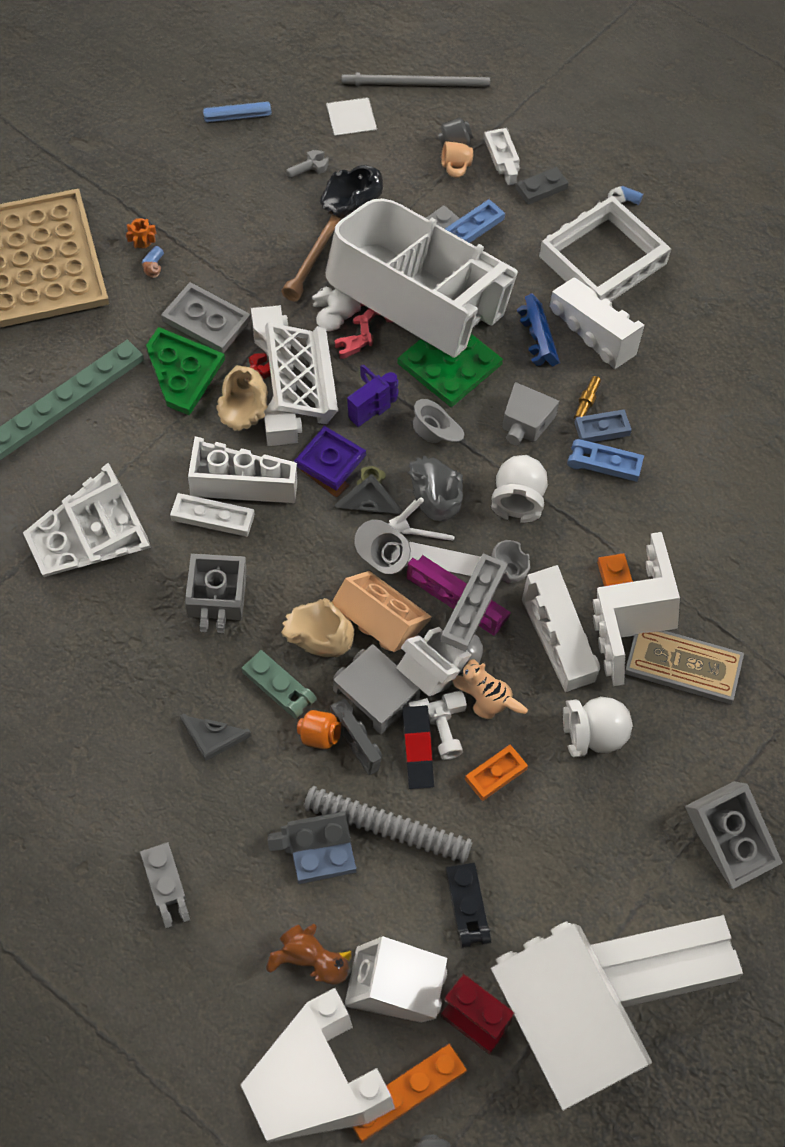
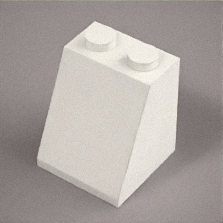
(396, 980)

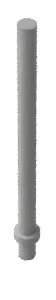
(415, 80)

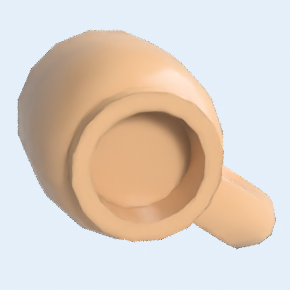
(456, 158)

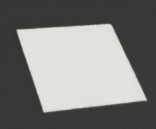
(351, 116)

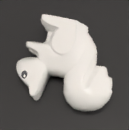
(340, 308)

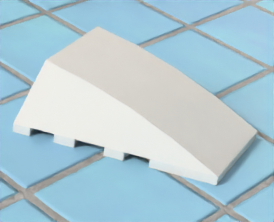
(87, 527)

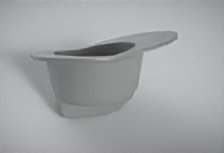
(434, 423)
(382, 546)

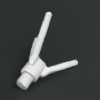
(401, 524)

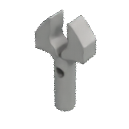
(313, 162)

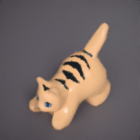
(490, 694)

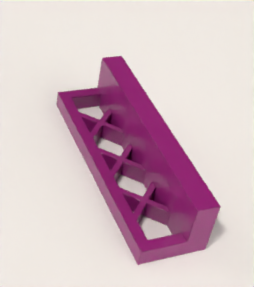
(449, 590)

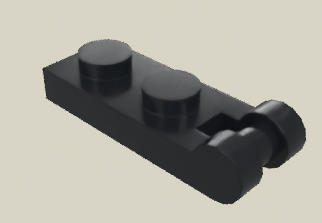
(467, 904)

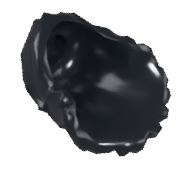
(351, 189)

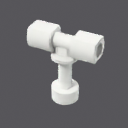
(439, 714)

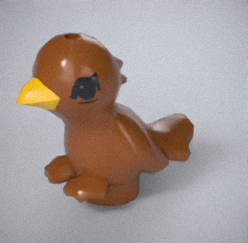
(305, 950)

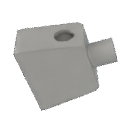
(528, 414)

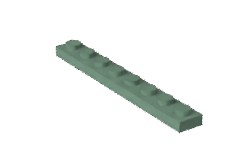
(68, 396)

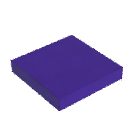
(330, 458)

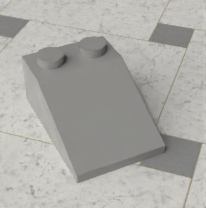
(734, 833)

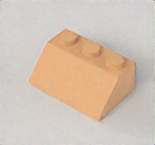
(380, 610)

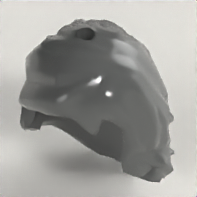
(438, 487)

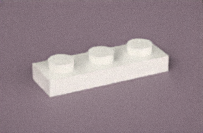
(212, 514)

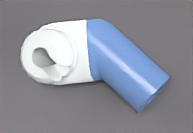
(625, 194)

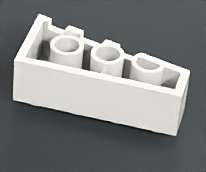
(597, 322)
(239, 474)
(559, 628)

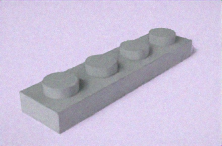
(473, 602)

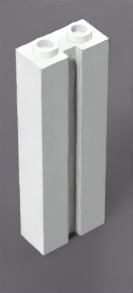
(669, 961)

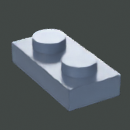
(603, 426)
(324, 863)

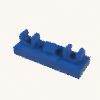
(539, 331)

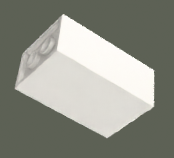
(570, 1014)

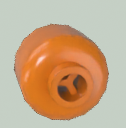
(319, 729)

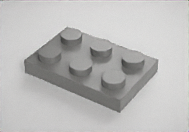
(206, 317)

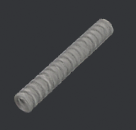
(389, 825)

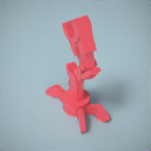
(354, 343)

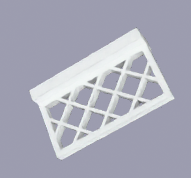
(318, 373)

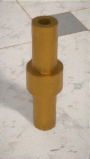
(588, 397)

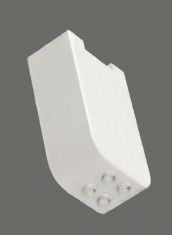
(418, 274)

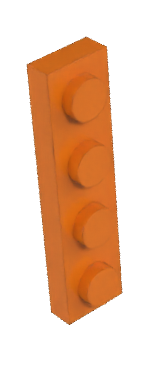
(416, 1087)

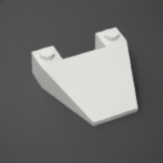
(301, 1085)

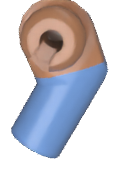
(150, 262)

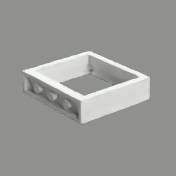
(640, 234)

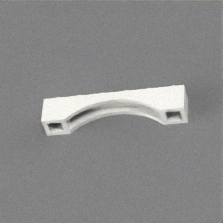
(280, 426)

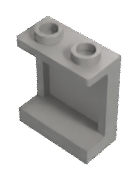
(376, 687)

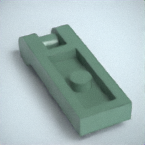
(278, 684)

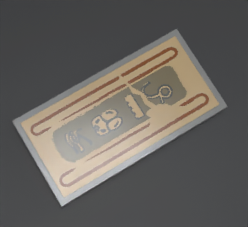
(685, 664)

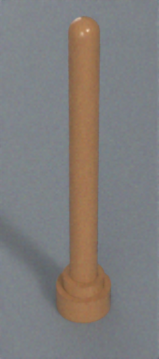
(294, 288)

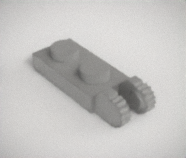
(164, 881)

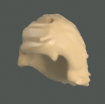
(242, 399)
(319, 629)

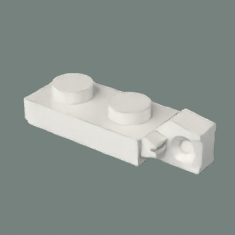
(503, 154)

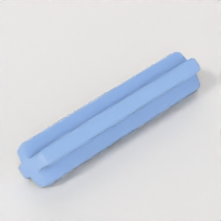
(237, 111)

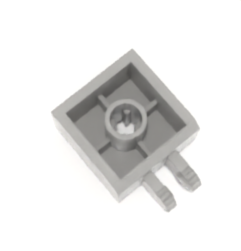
(216, 589)

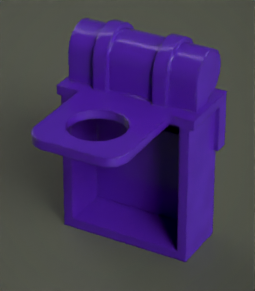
(372, 397)

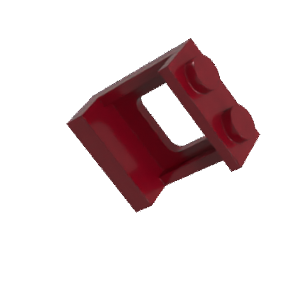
(477, 1014)

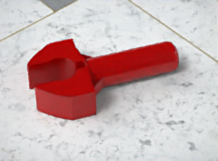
(257, 359)

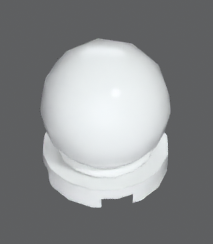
(520, 489)
(600, 725)

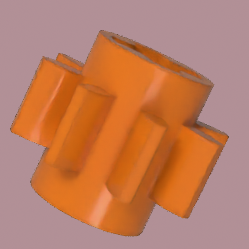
(141, 233)

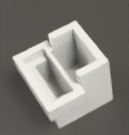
(431, 662)

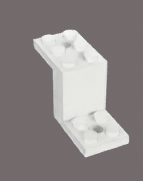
(636, 608)

